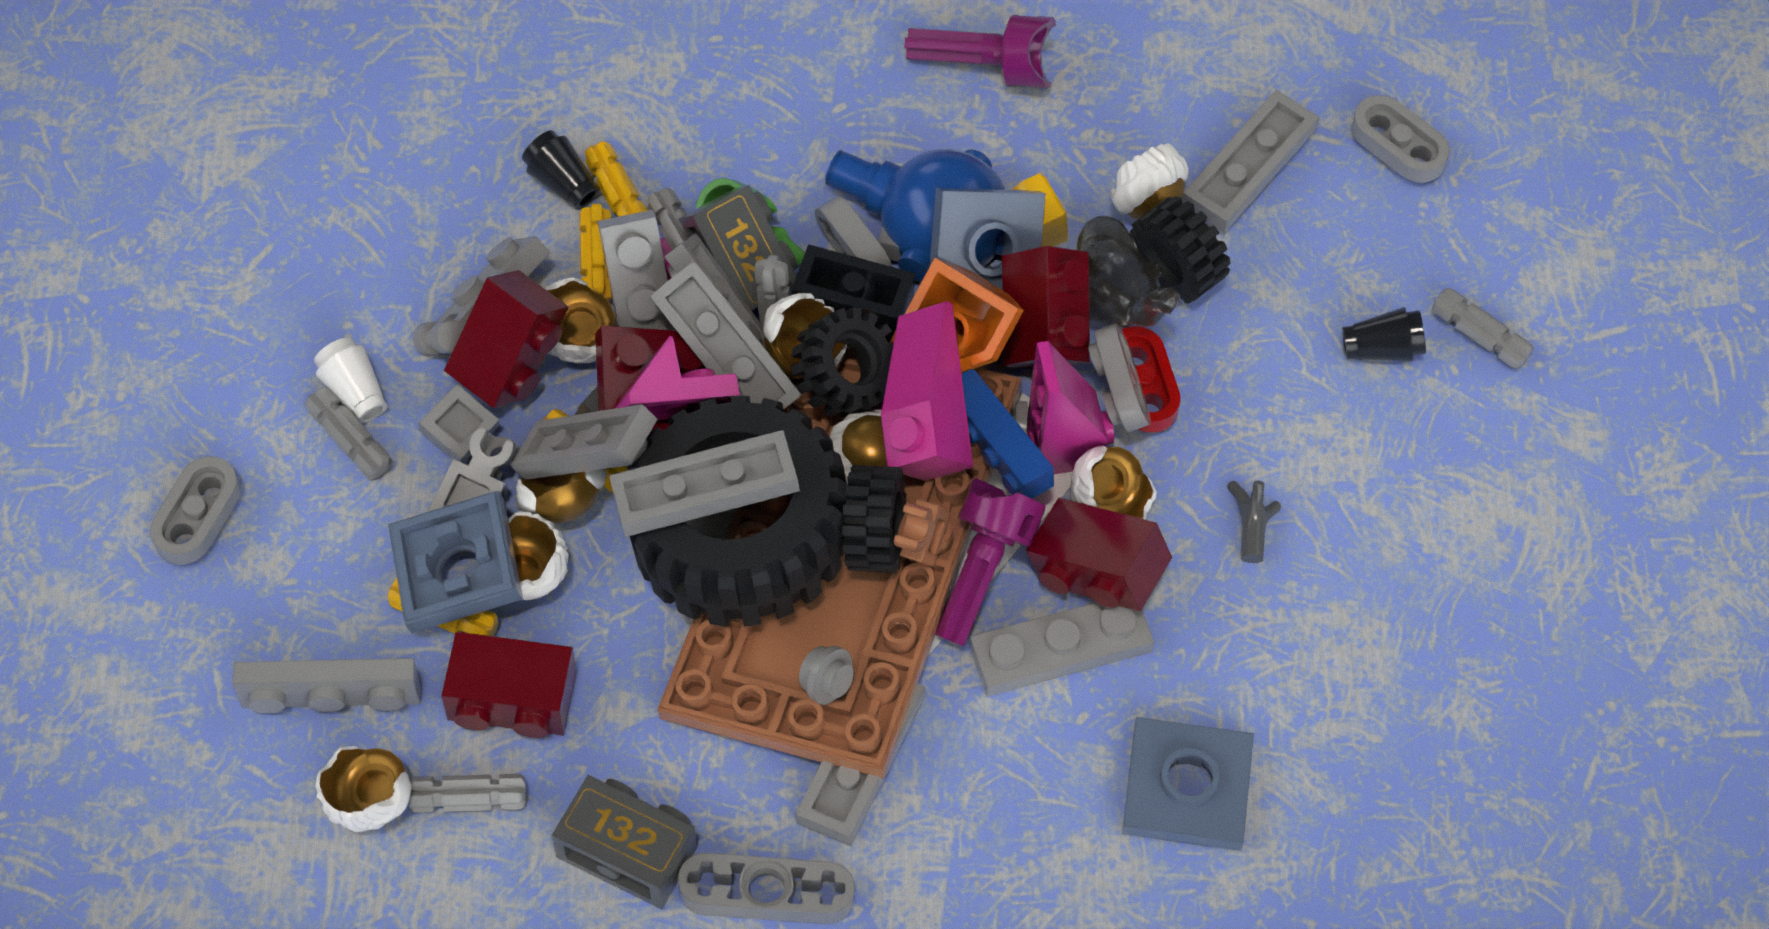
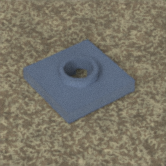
(968, 213)
(427, 542)
(1161, 811)

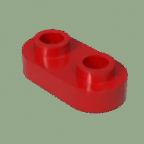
(1155, 377)

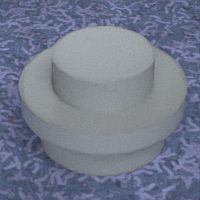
(826, 673)

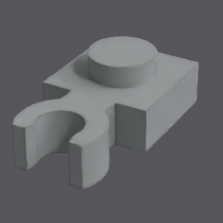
(454, 422)
(475, 479)

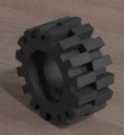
(1182, 247)
(819, 368)
(873, 518)

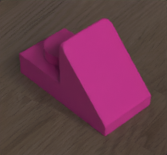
(667, 392)

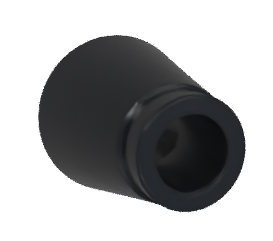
(559, 168)
(1386, 337)

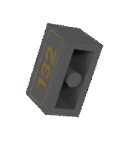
(739, 235)
(625, 840)

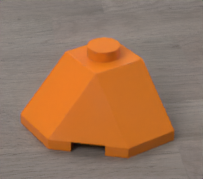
(981, 311)

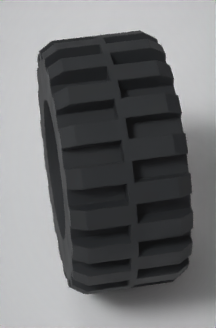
(760, 571)

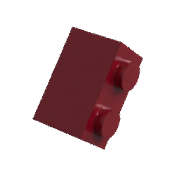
(1054, 294)
(506, 339)
(1099, 554)
(509, 684)

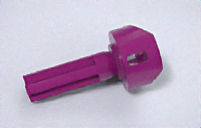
(1016, 50)
(997, 522)

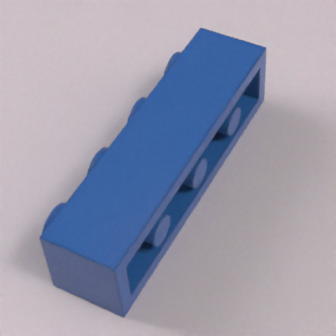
(1004, 441)

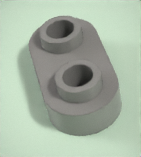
(1403, 140)
(1113, 358)
(192, 513)

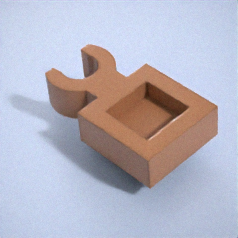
(922, 531)

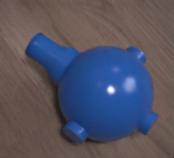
(907, 197)

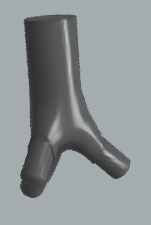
(1254, 519)

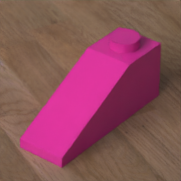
(925, 397)
(1064, 411)

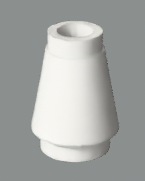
(351, 378)

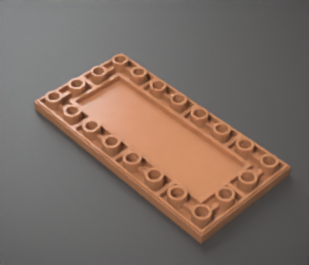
(747, 677)

